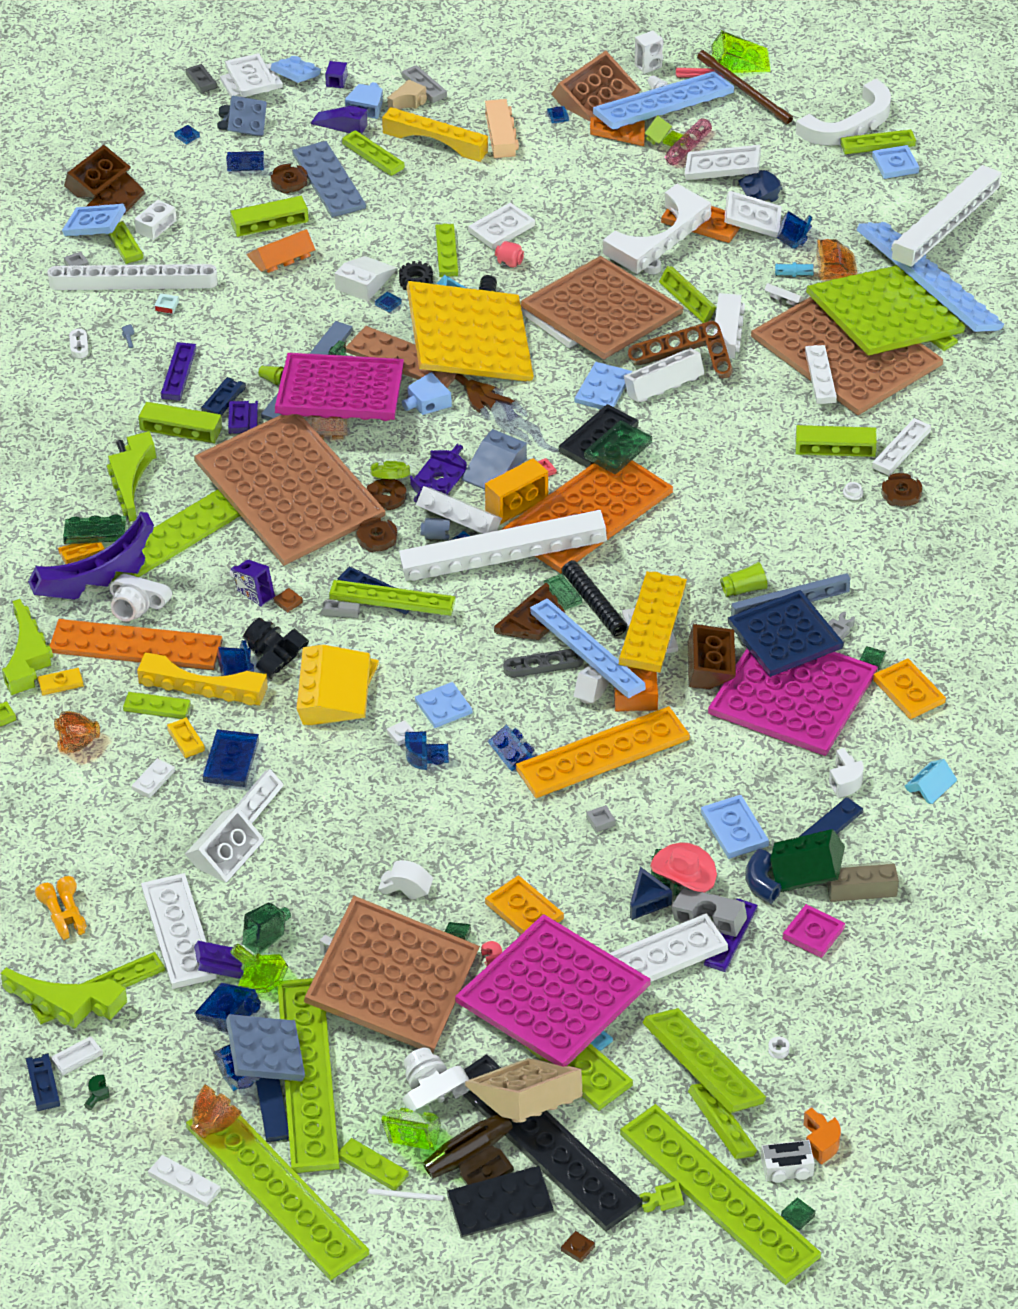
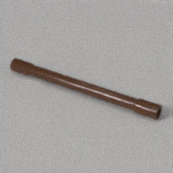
(711, 62)

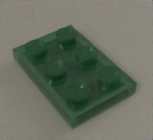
(618, 447)
(94, 529)

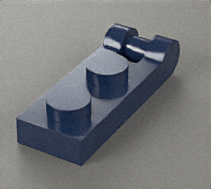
(226, 392)
(43, 1082)

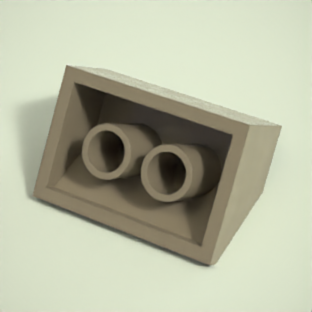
(864, 882)

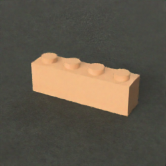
(501, 128)

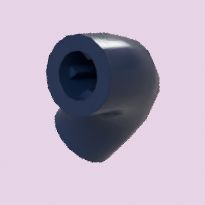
(757, 877)

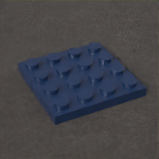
(785, 633)

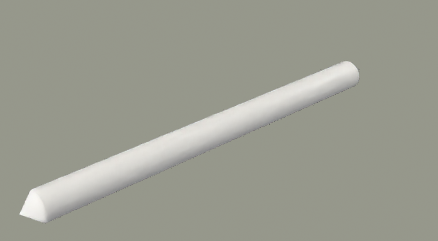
(406, 1194)

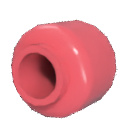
(509, 254)

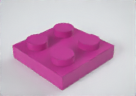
(813, 930)

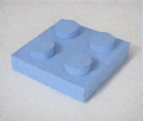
(295, 69)
(895, 161)
(443, 704)

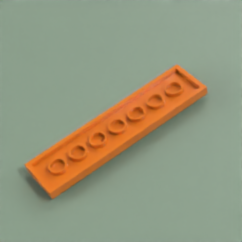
(131, 643)

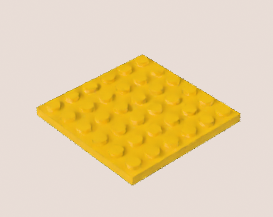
(469, 331)

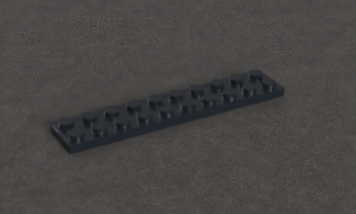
(564, 1160)

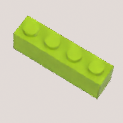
(269, 216)
(180, 422)
(835, 441)

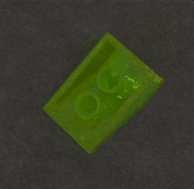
(740, 54)
(412, 1128)

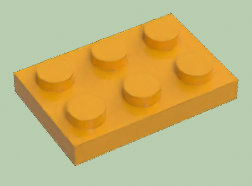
(909, 688)
(521, 904)

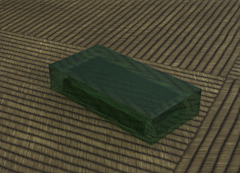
(564, 592)

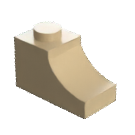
(408, 96)

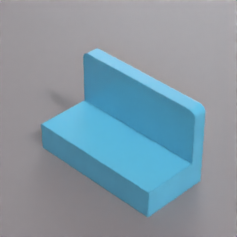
(932, 780)

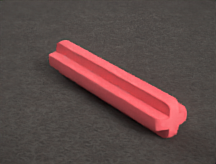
(693, 72)

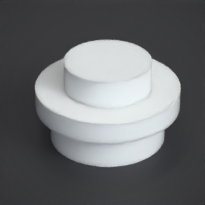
(853, 491)

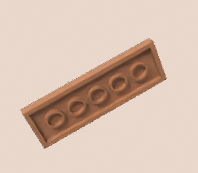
(378, 344)

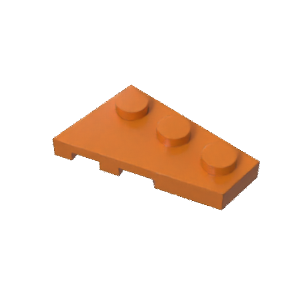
(629, 133)

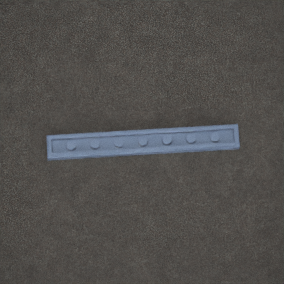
(336, 332)

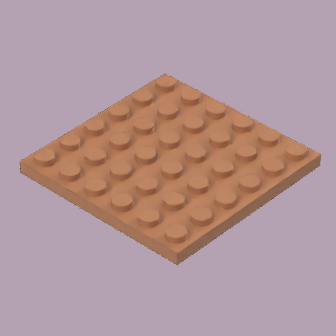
(602, 307)
(392, 974)

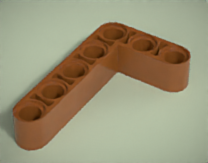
(683, 336)

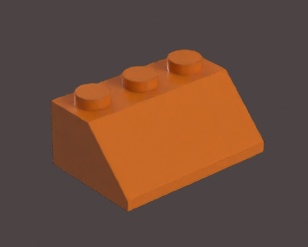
(282, 251)

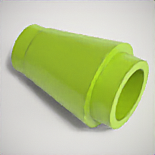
(271, 373)

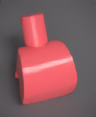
(492, 949)

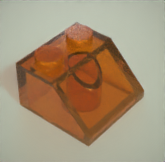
(834, 260)
(331, 426)

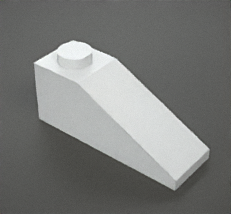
(590, 685)

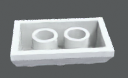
(225, 845)

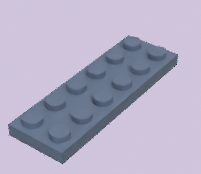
(329, 179)

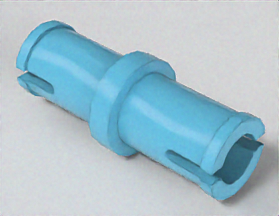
(794, 269)

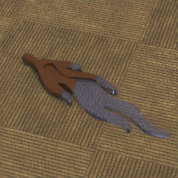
(502, 408)

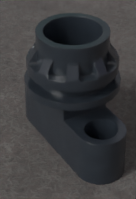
(276, 650)

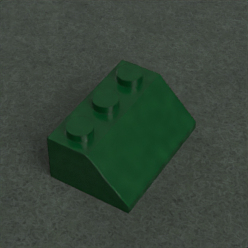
(807, 860)

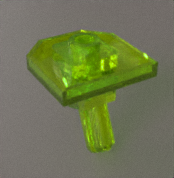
(260, 971)

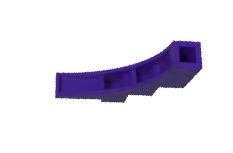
(70, 579)

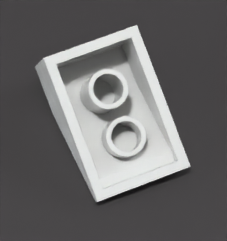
(362, 277)

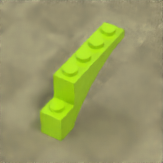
(128, 468)
(29, 655)
(67, 1001)

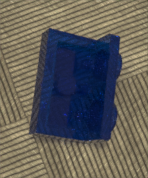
(245, 161)
(794, 230)
(235, 659)
(510, 746)

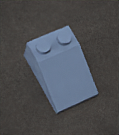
(494, 457)

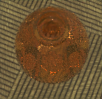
(75, 731)
(212, 1112)

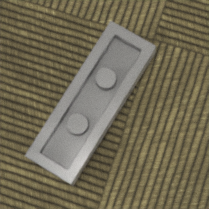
(433, 90)

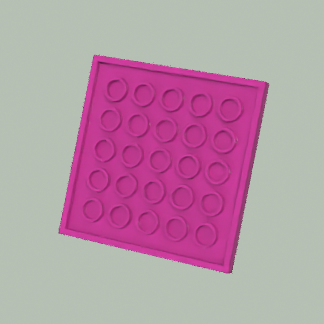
(340, 386)
(798, 705)
(553, 991)

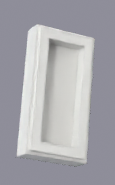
(76, 1055)

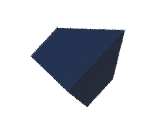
(648, 895)

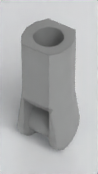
(340, 609)

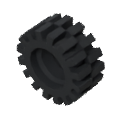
(415, 269)

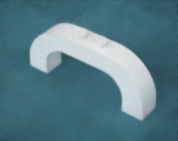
(868, 119)

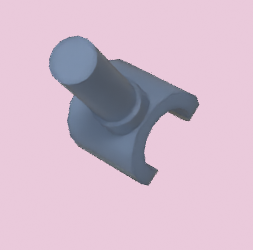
(127, 332)

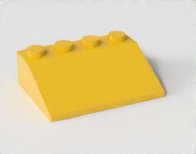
(332, 684)

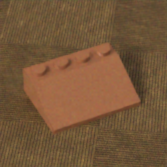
(593, 85)

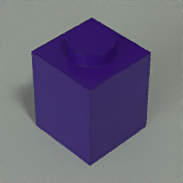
(336, 74)

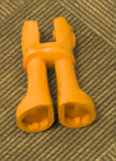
(65, 888)

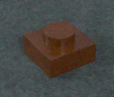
(578, 1246)

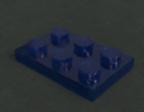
(231, 758)

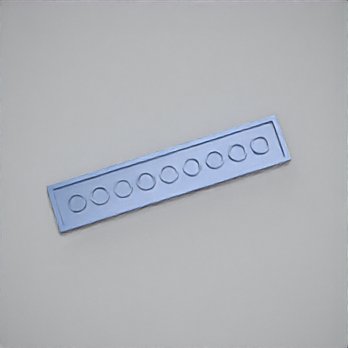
(934, 281)

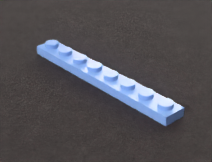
(587, 648)

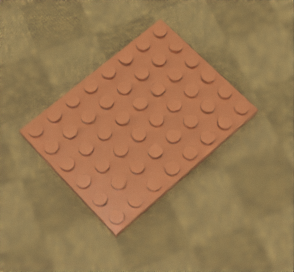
(857, 377)
(289, 486)

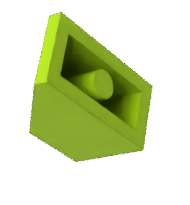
(657, 130)

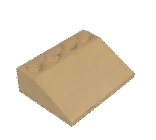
(527, 1088)

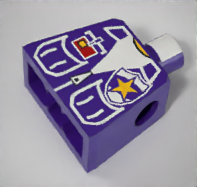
(253, 581)

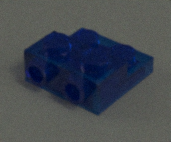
(228, 1000)

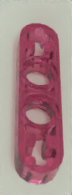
(688, 141)

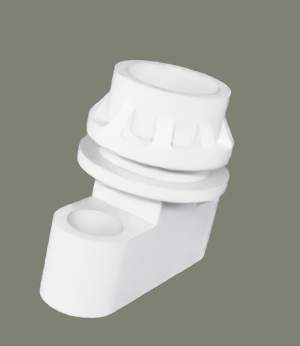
(135, 595)
(431, 1080)

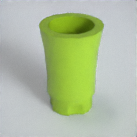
(744, 580)

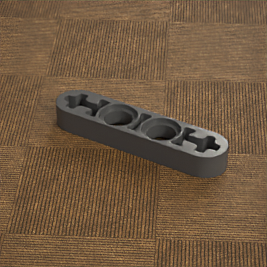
(543, 661)

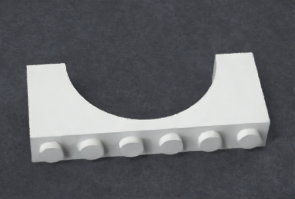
(639, 252)

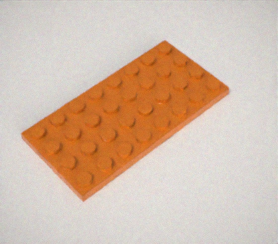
(618, 496)

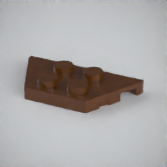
(122, 191)
(521, 621)

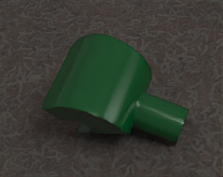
(97, 1091)

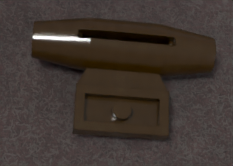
(473, 1152)

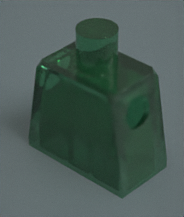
(264, 927)

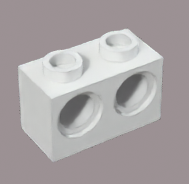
(648, 51)
(155, 219)

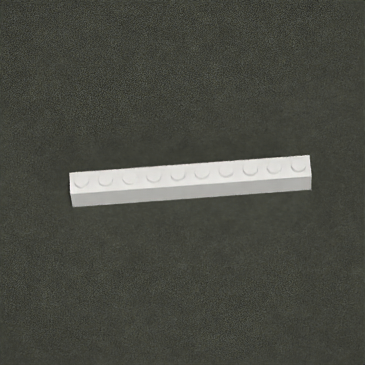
(946, 215)
(503, 545)

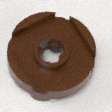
(289, 178)
(394, 487)
(895, 497)
(386, 533)

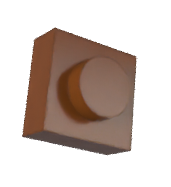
(288, 600)

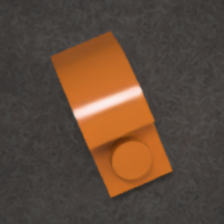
(824, 1136)

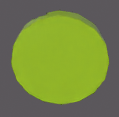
(390, 470)

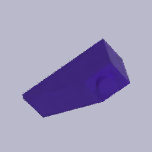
(343, 119)

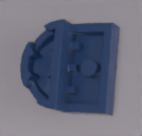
(761, 186)

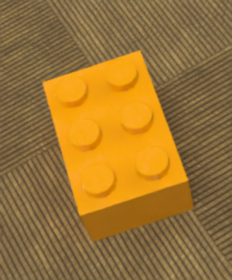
(516, 490)

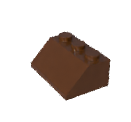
(95, 173)
(710, 656)

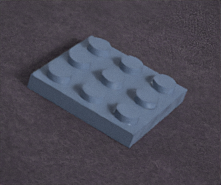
(265, 1047)

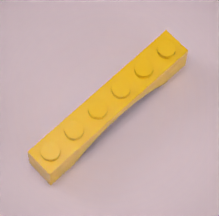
(465, 142)
(241, 687)

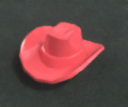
(686, 866)

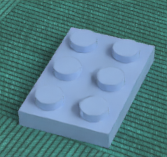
(94, 220)
(602, 386)
(734, 826)

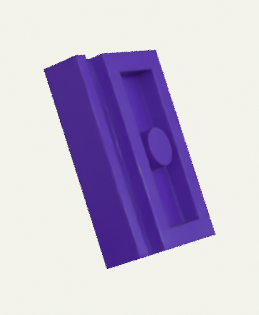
(242, 416)
(217, 960)

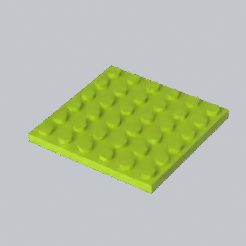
(884, 310)

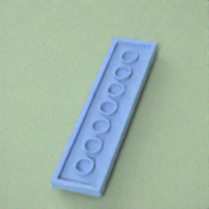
(663, 100)

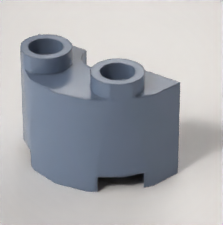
(435, 528)

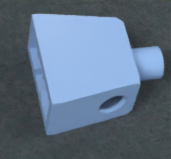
(366, 97)
(427, 395)

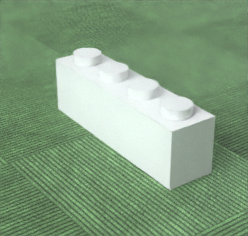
(729, 319)
(664, 375)
(458, 511)

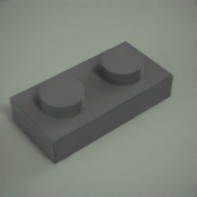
(201, 78)

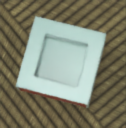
(166, 303)

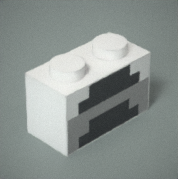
(787, 1161)

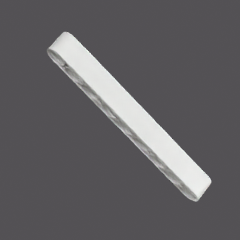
(132, 277)

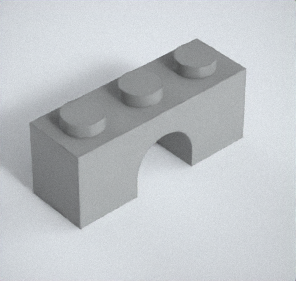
(726, 913)

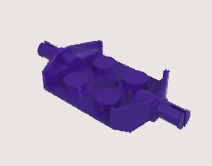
(441, 463)

